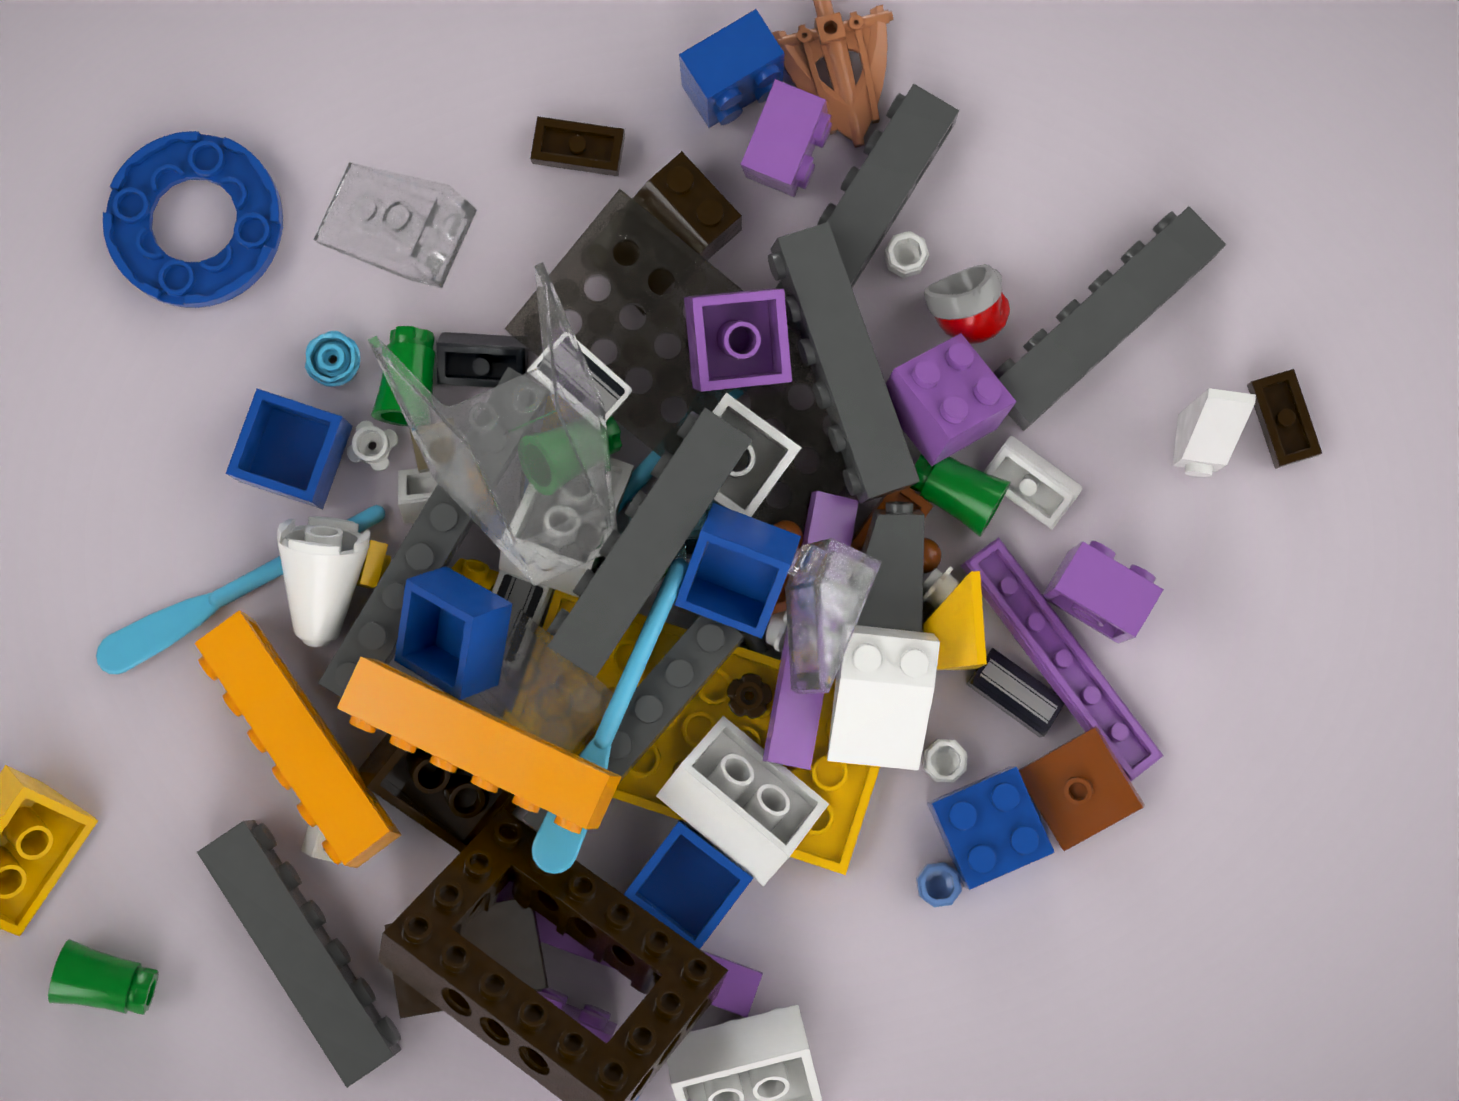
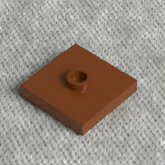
(1080, 788)

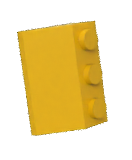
(36, 844)

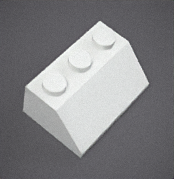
(741, 803)
(746, 1061)

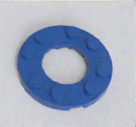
(149, 176)

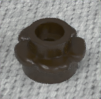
(749, 683)

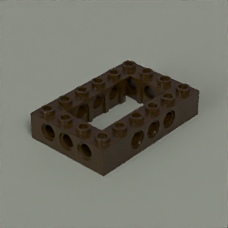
(434, 958)

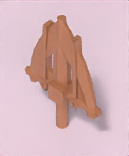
(848, 103)

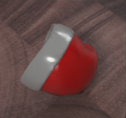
(969, 303)

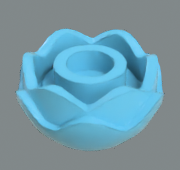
(319, 354)

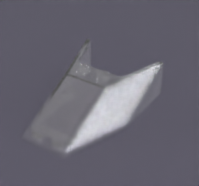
(525, 454)

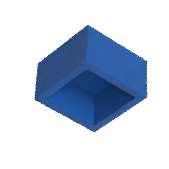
(732, 69)
(289, 448)
(737, 570)
(452, 632)
(990, 827)
(688, 884)

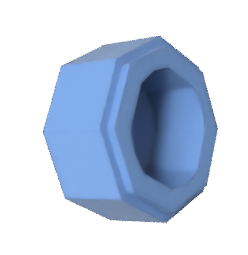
(938, 884)

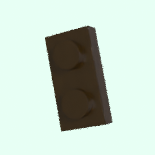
(577, 146)
(1284, 418)

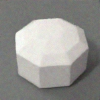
(906, 254)
(944, 760)

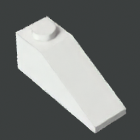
(1210, 430)

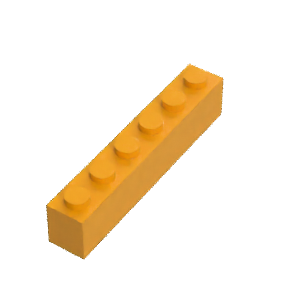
(297, 741)
(480, 744)

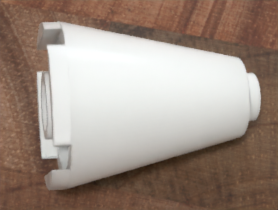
(321, 574)

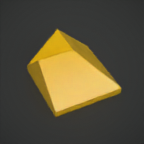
(960, 626)

